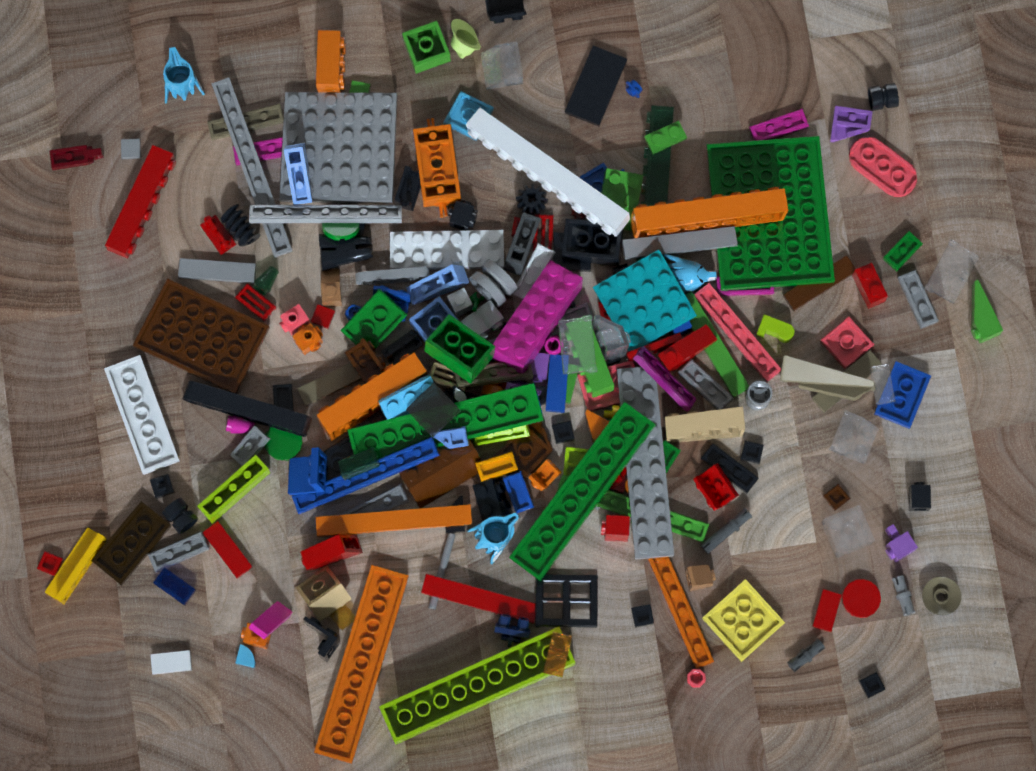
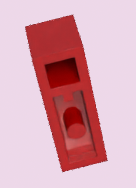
(687, 348)

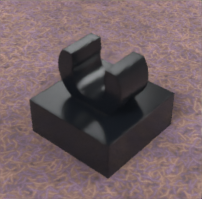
(162, 486)

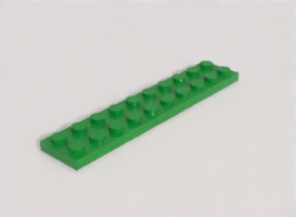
(479, 414)
(582, 491)

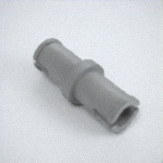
(903, 595)

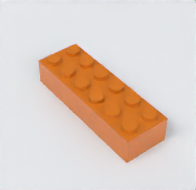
(363, 400)

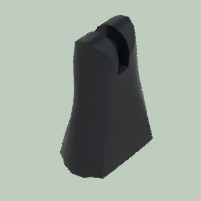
(342, 252)

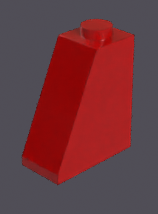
(331, 551)

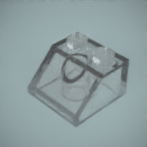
(611, 338)

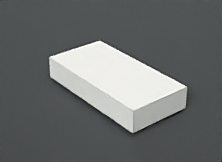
(171, 662)

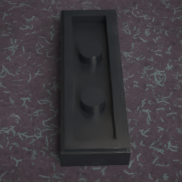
(733, 470)

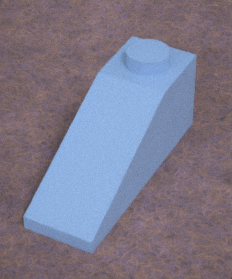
(298, 173)
(438, 284)

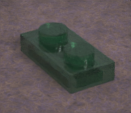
(358, 463)

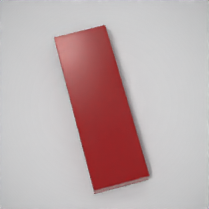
(656, 346)
(227, 550)

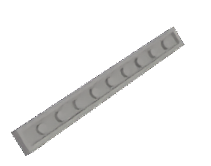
(250, 162)

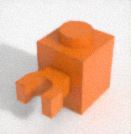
(253, 639)

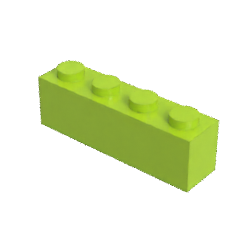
(233, 489)

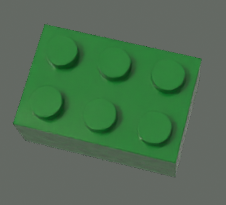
(459, 348)

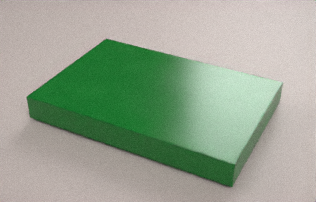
(374, 320)

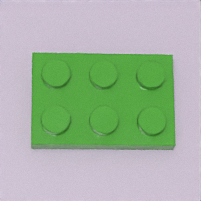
(623, 190)

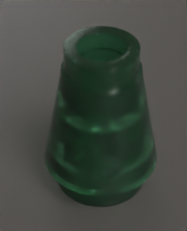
(266, 280)

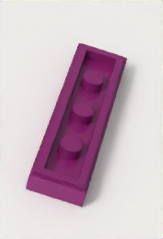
(664, 378)

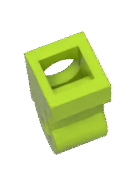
(781, 330)

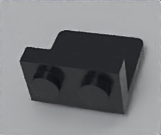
(502, 9)

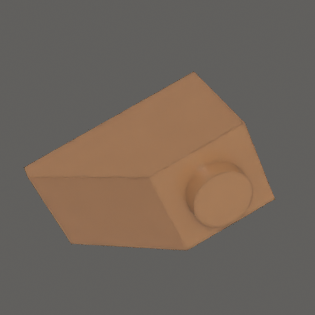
(331, 288)
(699, 577)

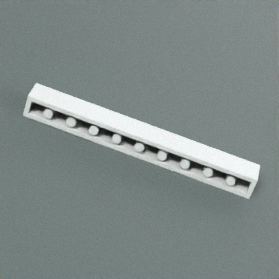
(548, 172)

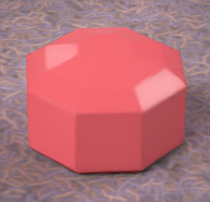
(696, 678)

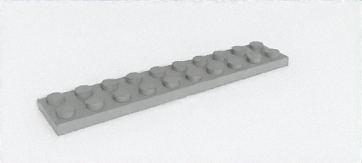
(647, 470)

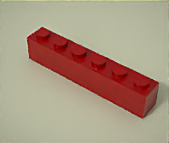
(140, 202)

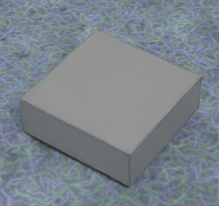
(130, 149)

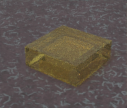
(343, 617)

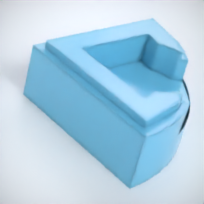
(245, 657)

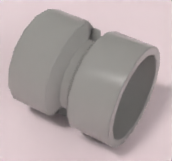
(758, 395)

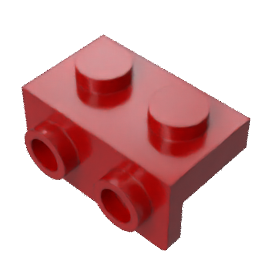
(715, 487)

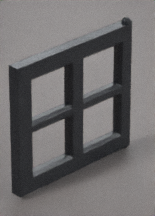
(567, 601)

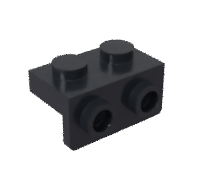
(492, 498)

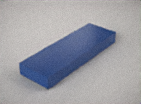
(556, 385)

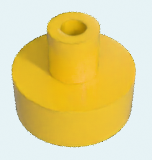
(609, 414)

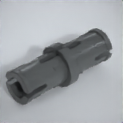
(806, 655)

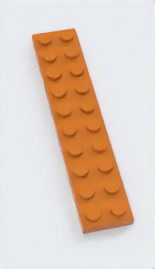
(361, 664)

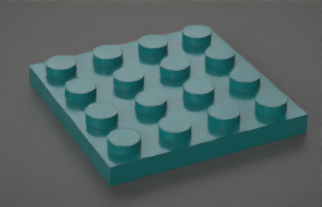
(645, 300)

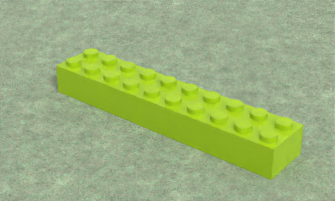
(469, 688)

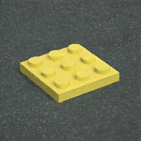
(743, 620)

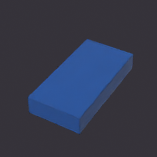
(518, 492)

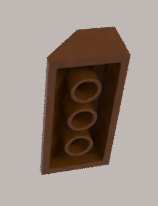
(441, 474)

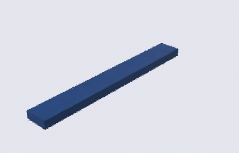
(388, 466)

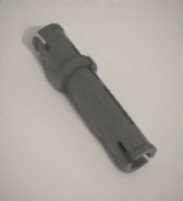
(724, 532)

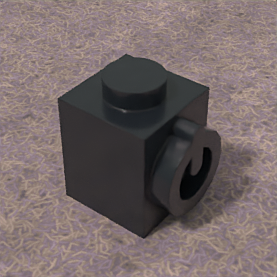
(462, 215)

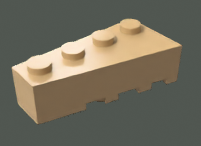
(704, 425)

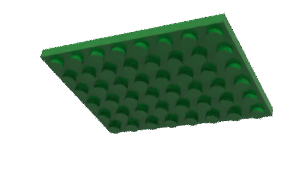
(779, 251)

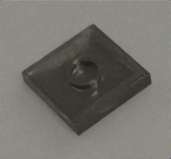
(433, 409)

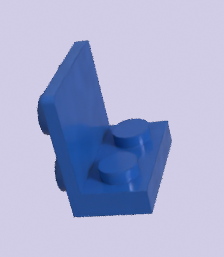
(308, 473)

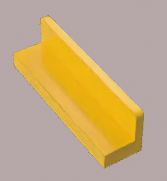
(75, 566)

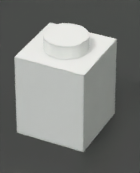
(460, 302)

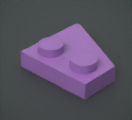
(849, 122)

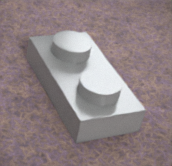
(250, 445)

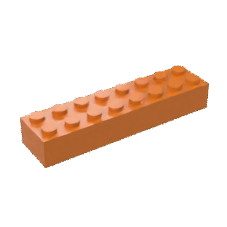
(709, 213)

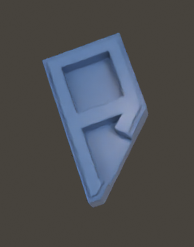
(453, 437)

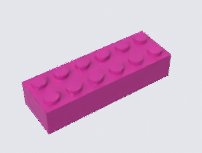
(537, 317)

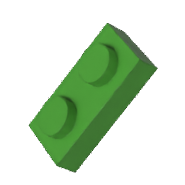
(665, 137)

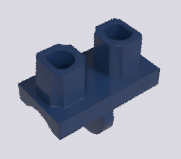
(504, 627)

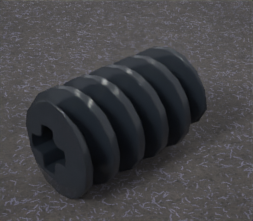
(238, 227)

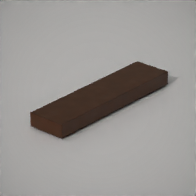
(805, 293)

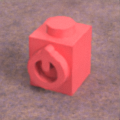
(293, 319)

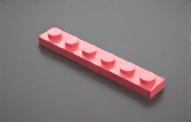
(737, 332)

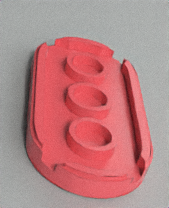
(883, 166)

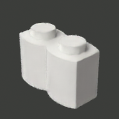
(484, 319)

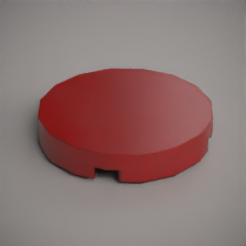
(861, 598)

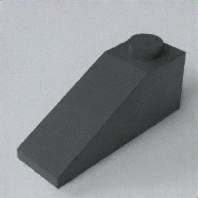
(521, 244)

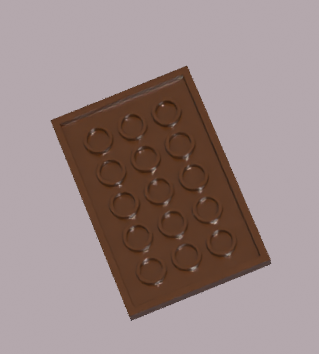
(201, 336)

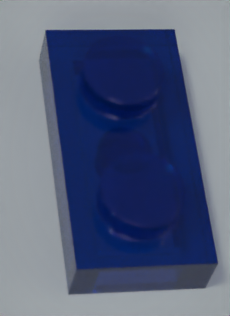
(174, 586)

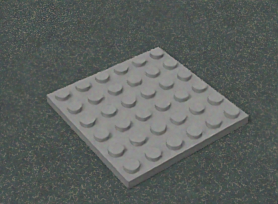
(346, 144)

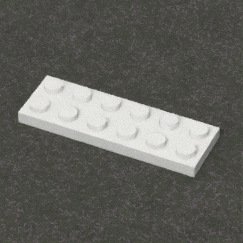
(446, 248)
(141, 415)

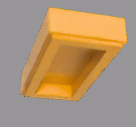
(496, 466)

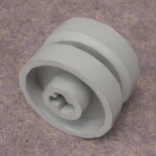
(493, 283)

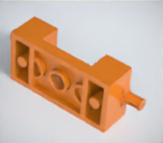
(439, 184)

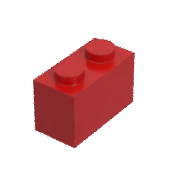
(869, 285)
(616, 528)

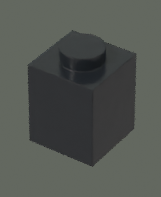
(919, 497)

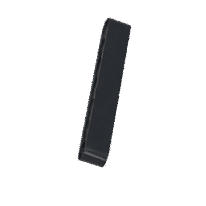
(247, 408)

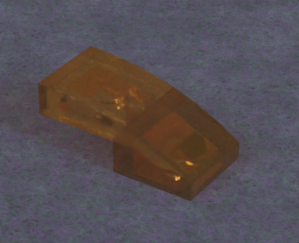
(557, 654)

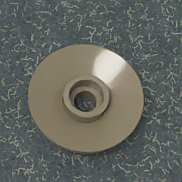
(943, 586)

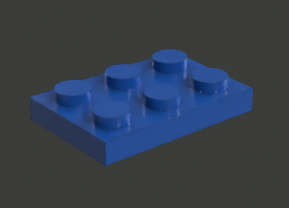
(908, 390)

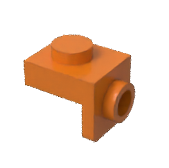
(545, 475)

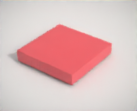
(847, 342)

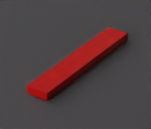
(477, 598)

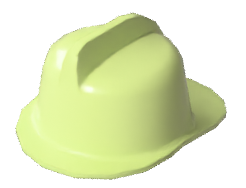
(464, 38)

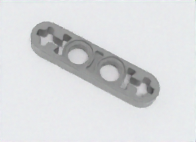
(391, 275)

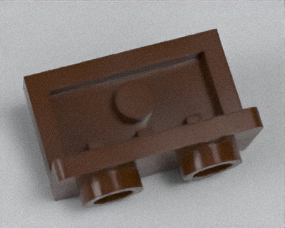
(365, 360)

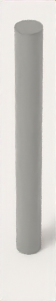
(443, 565)

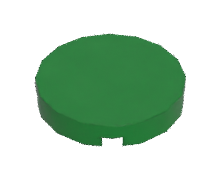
(340, 230)
(283, 444)

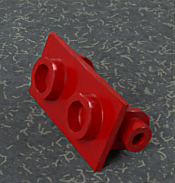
(217, 234)

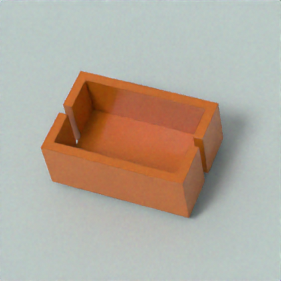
(330, 61)

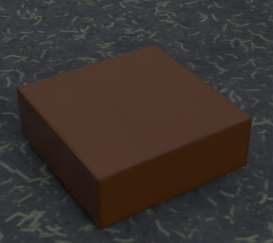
(836, 497)

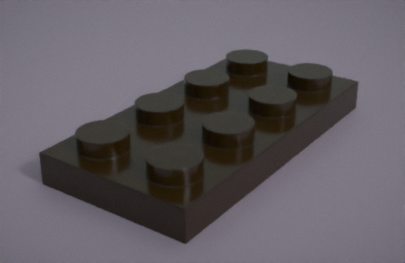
(131, 543)

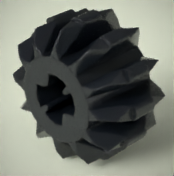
(528, 193)

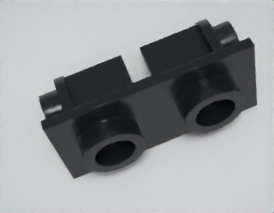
(406, 344)

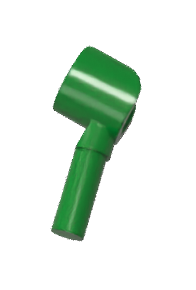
(475, 301)

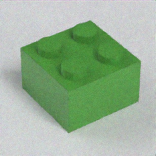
(426, 47)

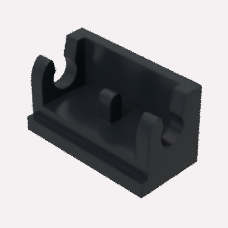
(408, 189)

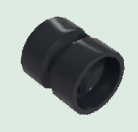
(881, 97)
(181, 517)

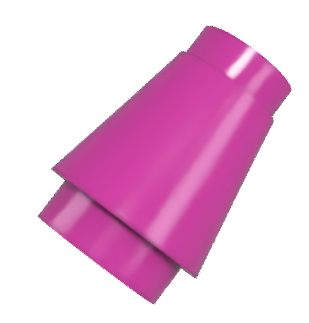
(549, 345)
(238, 425)

